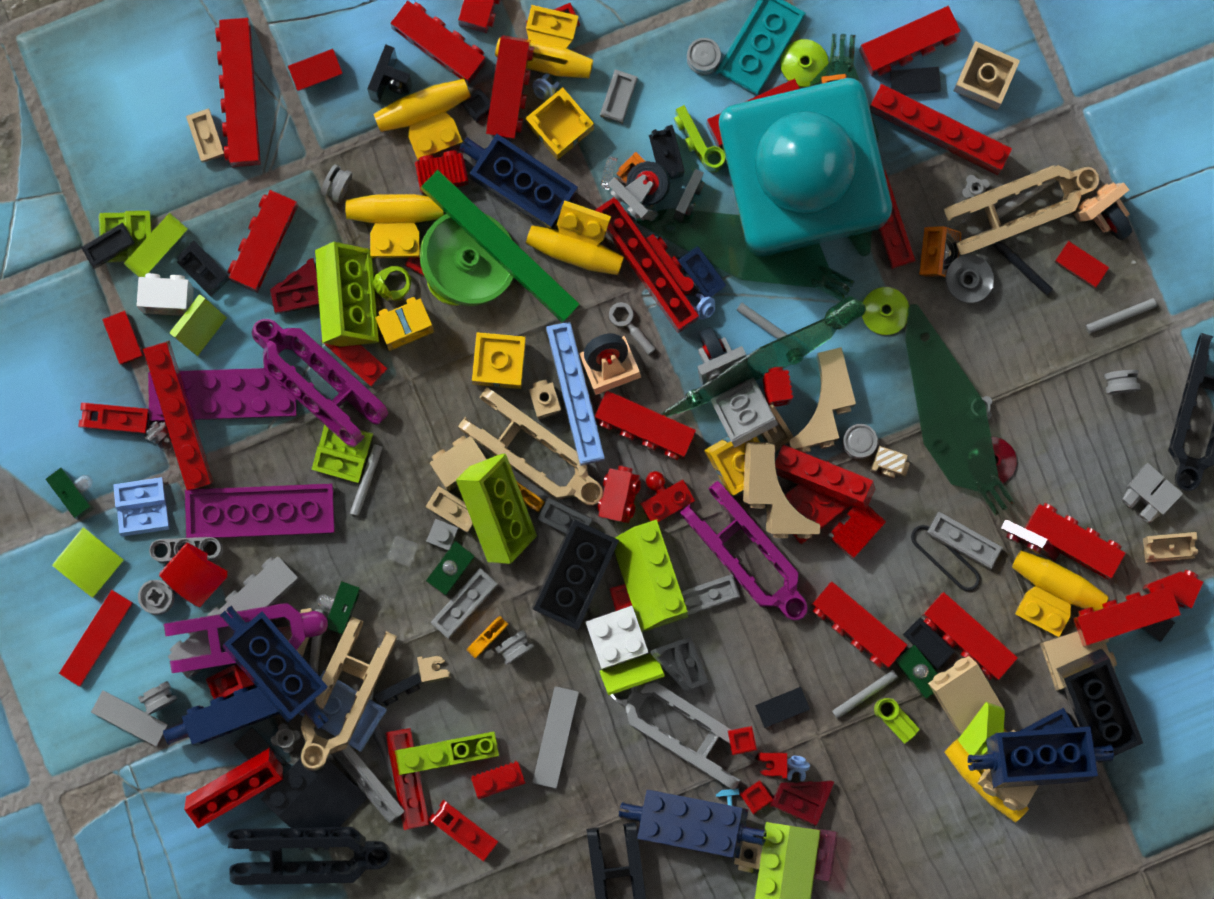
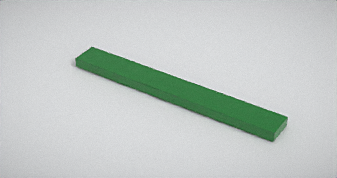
(499, 246)

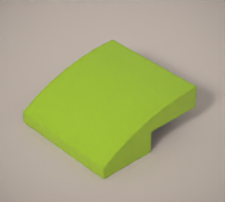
(137, 223)
(338, 458)
(87, 562)

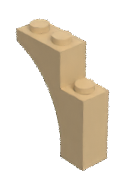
(835, 395)
(763, 488)

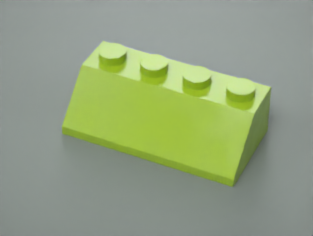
(346, 295)
(496, 509)
(649, 576)
(787, 862)

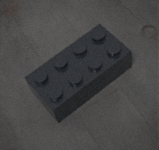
(575, 574)
(1100, 702)

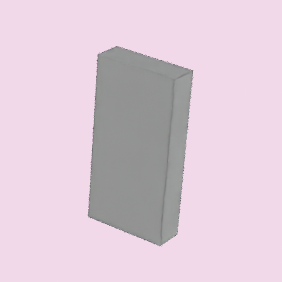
(619, 96)

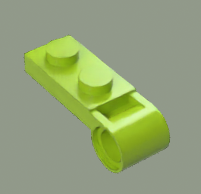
(695, 142)

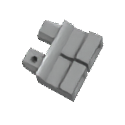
(1141, 488)

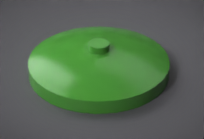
(460, 266)

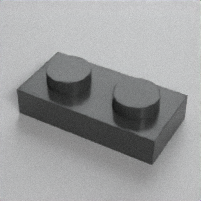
(694, 187)
(560, 515)

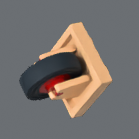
(1107, 210)
(609, 362)

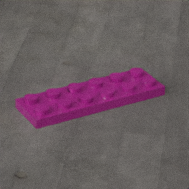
(230, 395)
(260, 511)

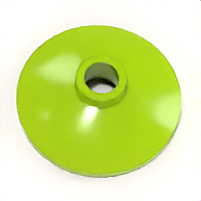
(792, 66)
(885, 323)

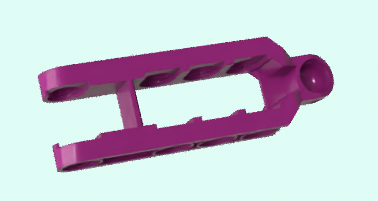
(276, 339)
(787, 597)
(302, 626)

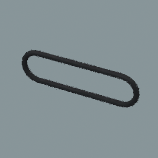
(940, 567)

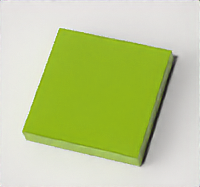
(198, 325)

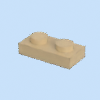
(205, 135)
(450, 508)

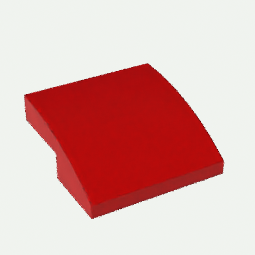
(193, 575)

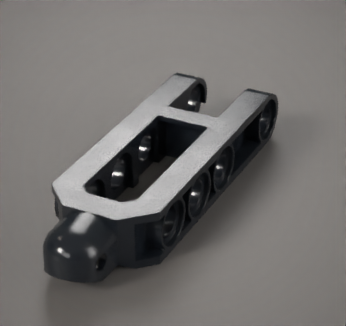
(1191, 469)
(366, 855)
(634, 869)

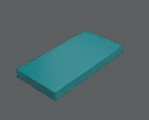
(760, 44)

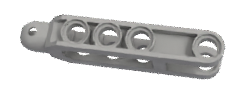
(634, 698)

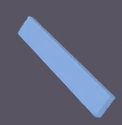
(575, 393)

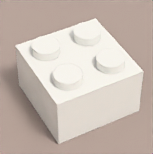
(164, 295)
(616, 637)

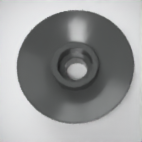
(977, 270)

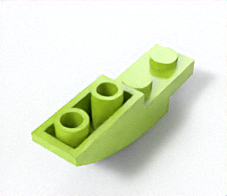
(446, 753)

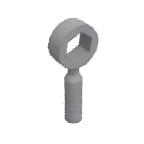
(634, 331)

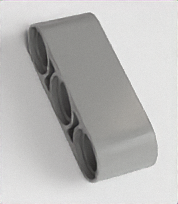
(175, 545)

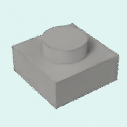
(442, 534)

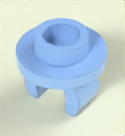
(543, 88)
(705, 307)
(797, 764)

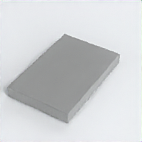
(744, 412)

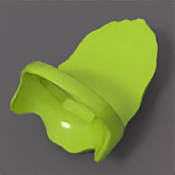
(382, 289)

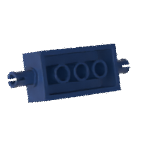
(520, 180)
(275, 666)
(222, 717)
(1041, 757)
(692, 823)

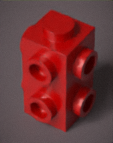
(619, 494)

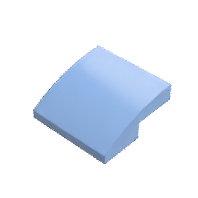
(141, 507)

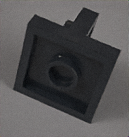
(387, 75)

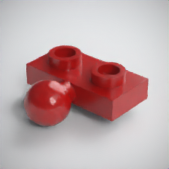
(666, 500)

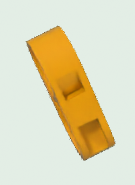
(530, 498)
(487, 637)

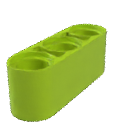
(155, 246)

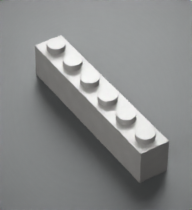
(258, 592)

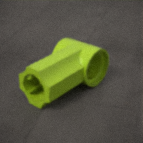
(897, 721)

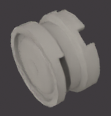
(703, 56)
(336, 183)
(1122, 382)
(859, 441)
(156, 597)
(514, 647)
(157, 698)

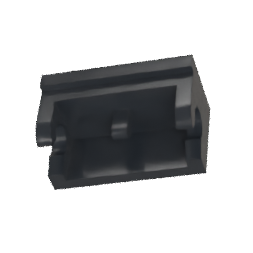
(667, 151)
(202, 268)

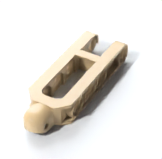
(1071, 182)
(580, 486)
(317, 748)

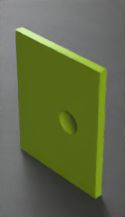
(631, 674)

